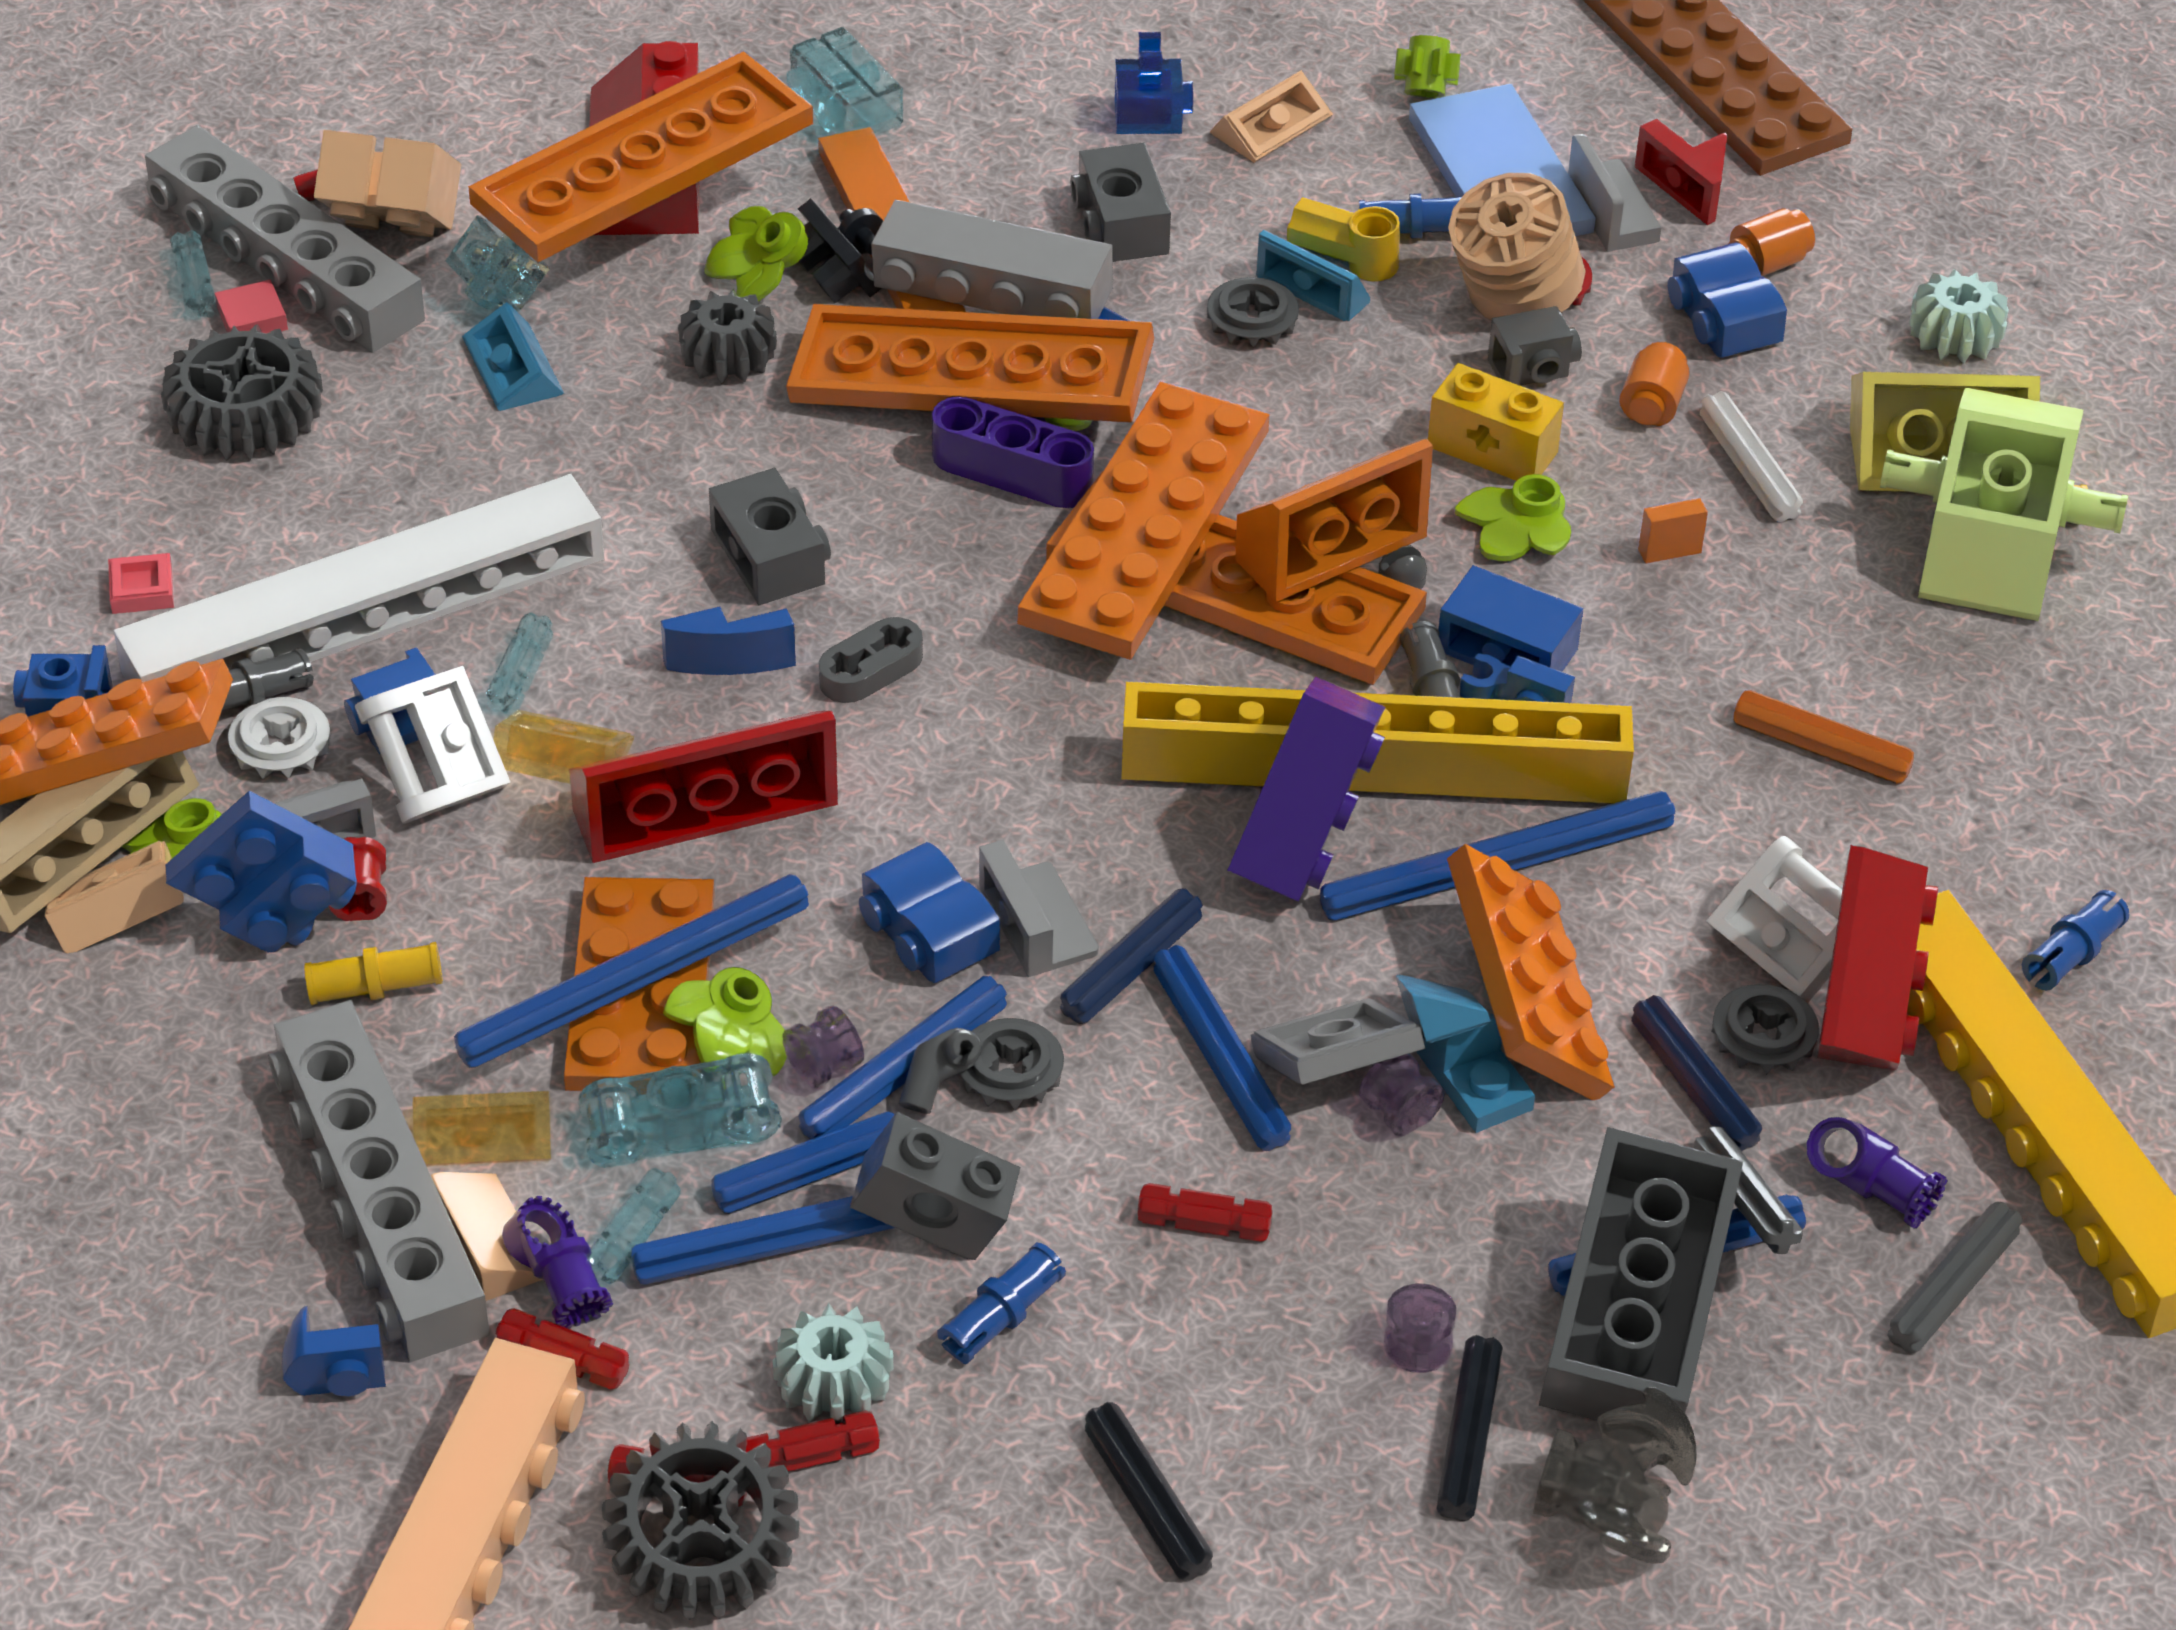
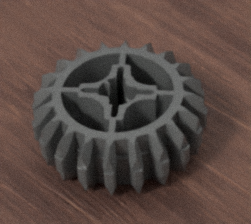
(242, 391)
(734, 1476)

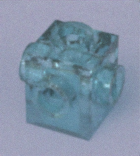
(495, 267)

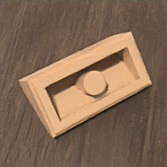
(1272, 118)
(113, 898)
(478, 1213)

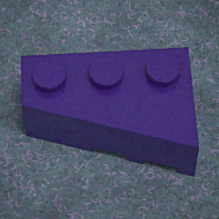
(1309, 790)

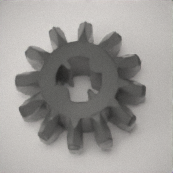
(727, 336)

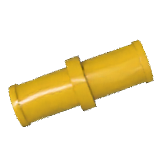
(373, 973)

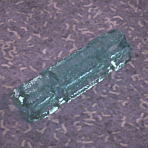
(193, 275)
(519, 663)
(633, 1224)

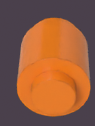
(1776, 239)
(1655, 384)

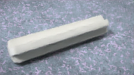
(1751, 457)

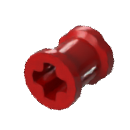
(370, 896)

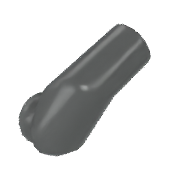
(936, 1062)

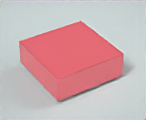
(251, 306)
(141, 583)

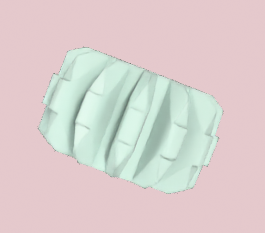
(1959, 315)
(832, 1364)

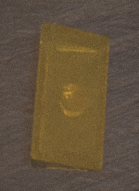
(552, 745)
(483, 1127)

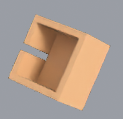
(404, 185)

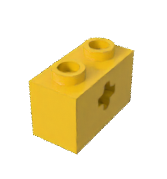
(1494, 423)

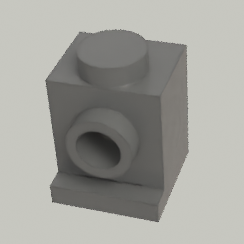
(1533, 346)

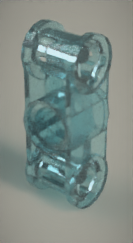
(679, 1110)

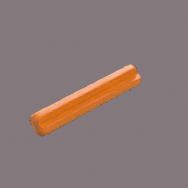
(1823, 736)

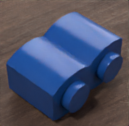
(1727, 300)
(929, 913)

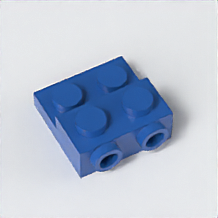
(265, 872)

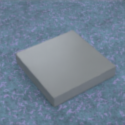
(1336, 1041)

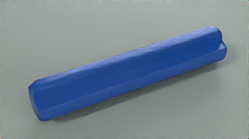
(797, 1165)

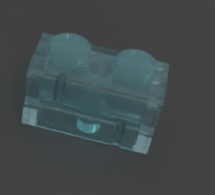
(845, 84)

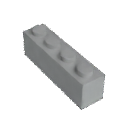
(990, 263)

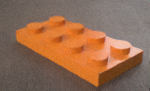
(111, 730)
(1530, 973)
(632, 1031)

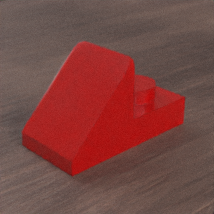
(1683, 171)

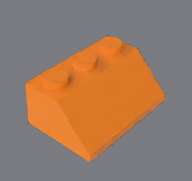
(1337, 521)

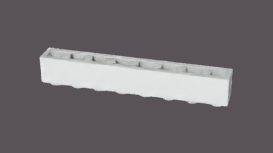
(377, 585)

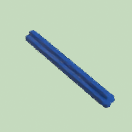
(1517, 848)
(630, 971)

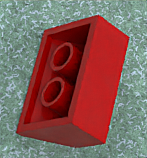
(1876, 960)

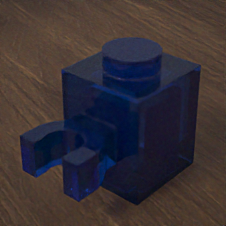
(1151, 91)

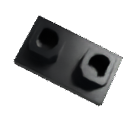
(846, 244)

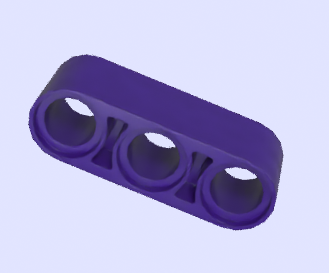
(1012, 451)

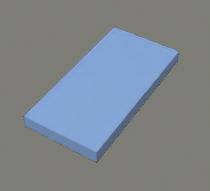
(1492, 135)

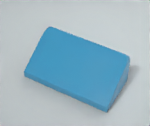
(1310, 277)
(511, 360)
(1440, 1008)

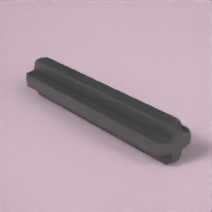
(1754, 1196)
(1954, 1277)

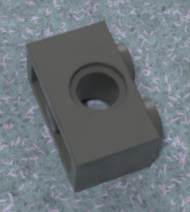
(1122, 201)
(768, 536)
(935, 1187)

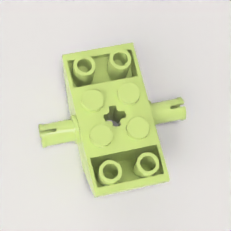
(2001, 502)

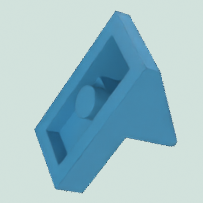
(1478, 1076)

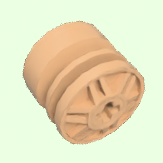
(1516, 245)

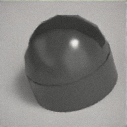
(1405, 566)

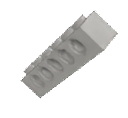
(285, 239)
(380, 1183)

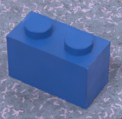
(1508, 621)

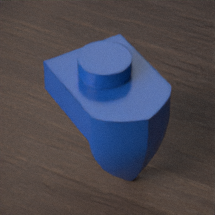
(332, 1359)

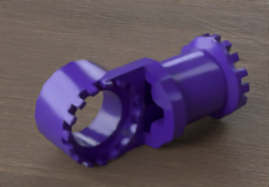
(1878, 1171)
(561, 1265)

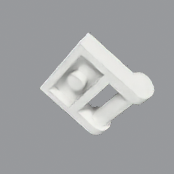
(451, 736)
(1774, 931)

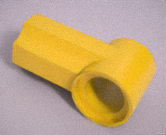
(1362, 238)

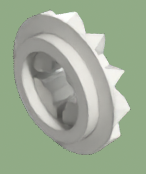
(281, 718)

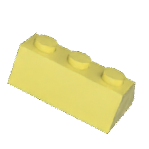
(1914, 414)

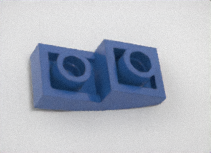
(711, 646)

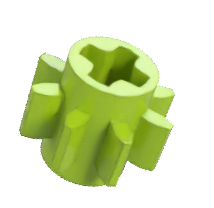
(1427, 66)

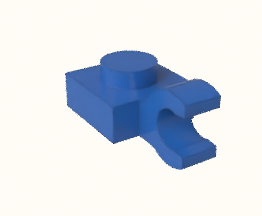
(1520, 682)

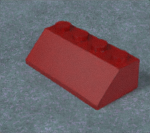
(636, 78)
(706, 785)

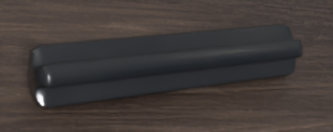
(1469, 1428)
(1148, 1491)

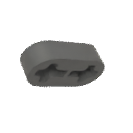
(872, 662)

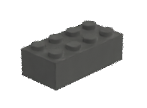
(1641, 1275)

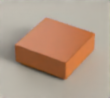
(1672, 530)

